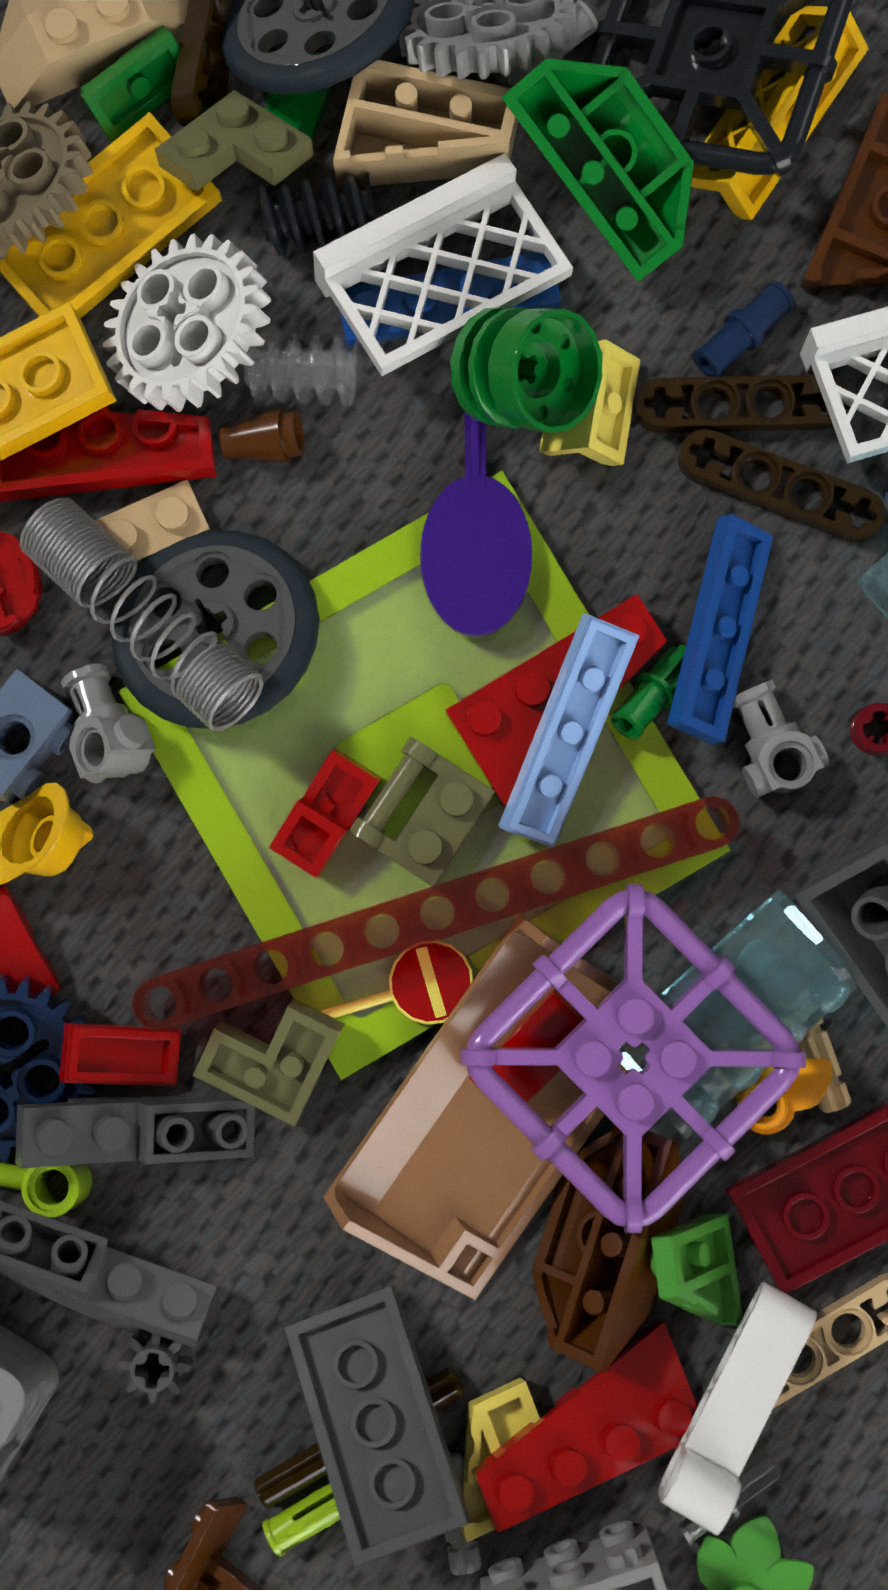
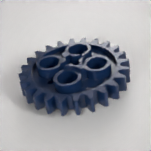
(44, 1022)

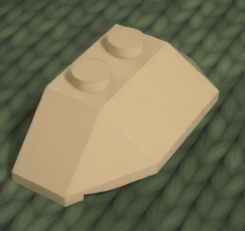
(67, 43)

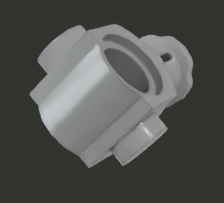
(773, 735)
(104, 736)

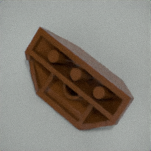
(588, 1271)

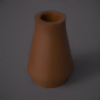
(265, 437)

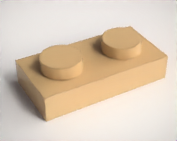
(156, 521)

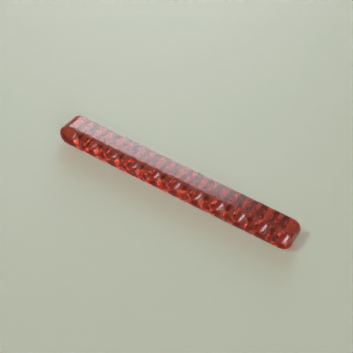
(352, 928)

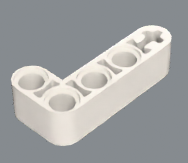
(735, 1407)

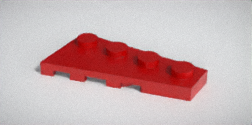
(111, 453)
(504, 715)
(591, 1433)

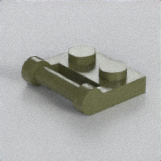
(438, 822)

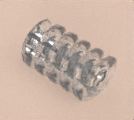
(303, 370)

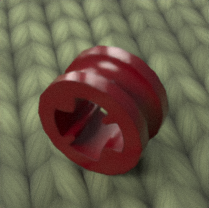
(857, 733)

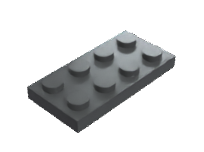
(376, 1426)

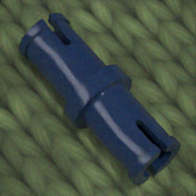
(743, 329)

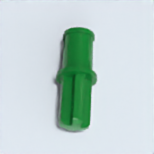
(651, 694)

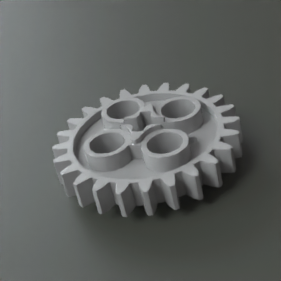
(486, 34)

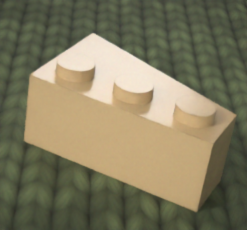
(419, 126)

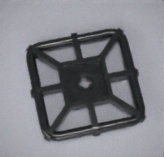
(731, 76)

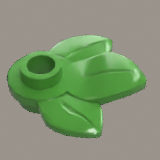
(750, 1561)

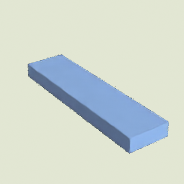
(568, 730)

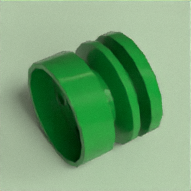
(527, 368)

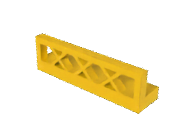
(748, 192)

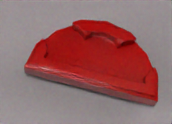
(19, 585)

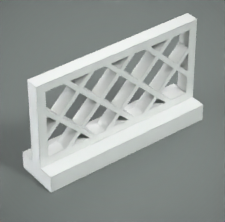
(409, 233)
(851, 344)

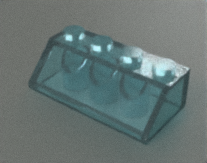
(786, 968)

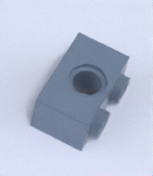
(50, 727)

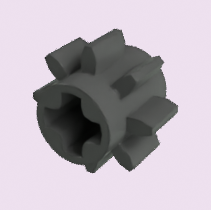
(142, 1370)

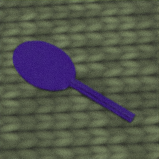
(476, 547)

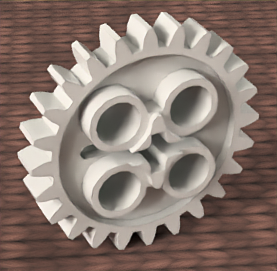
(187, 322)

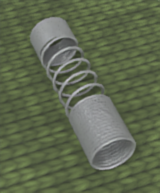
(95, 568)

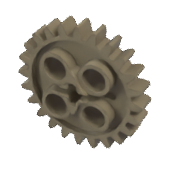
(39, 172)

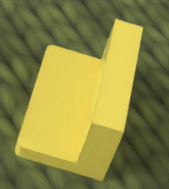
(606, 426)

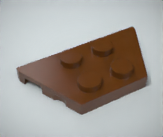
(856, 234)

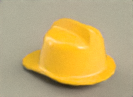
(40, 834)

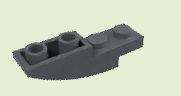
(133, 1130)
(100, 1281)

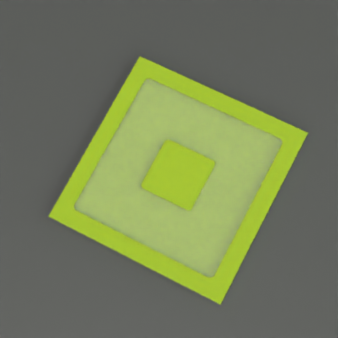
(376, 679)

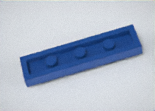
(452, 279)
(720, 629)

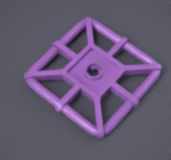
(593, 1058)

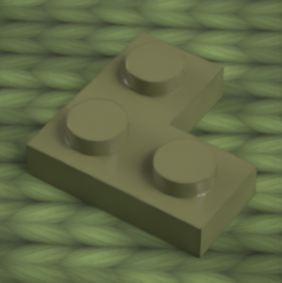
(231, 133)
(275, 1075)

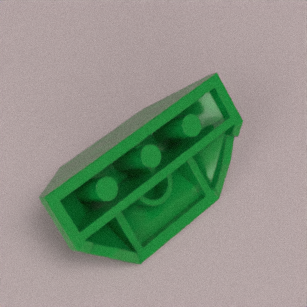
(610, 155)

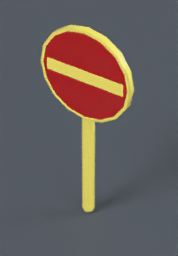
(422, 984)

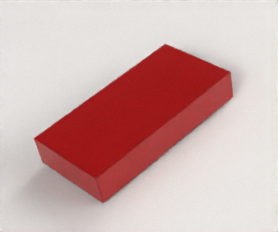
(119, 1055)

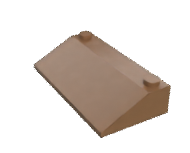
(442, 1167)

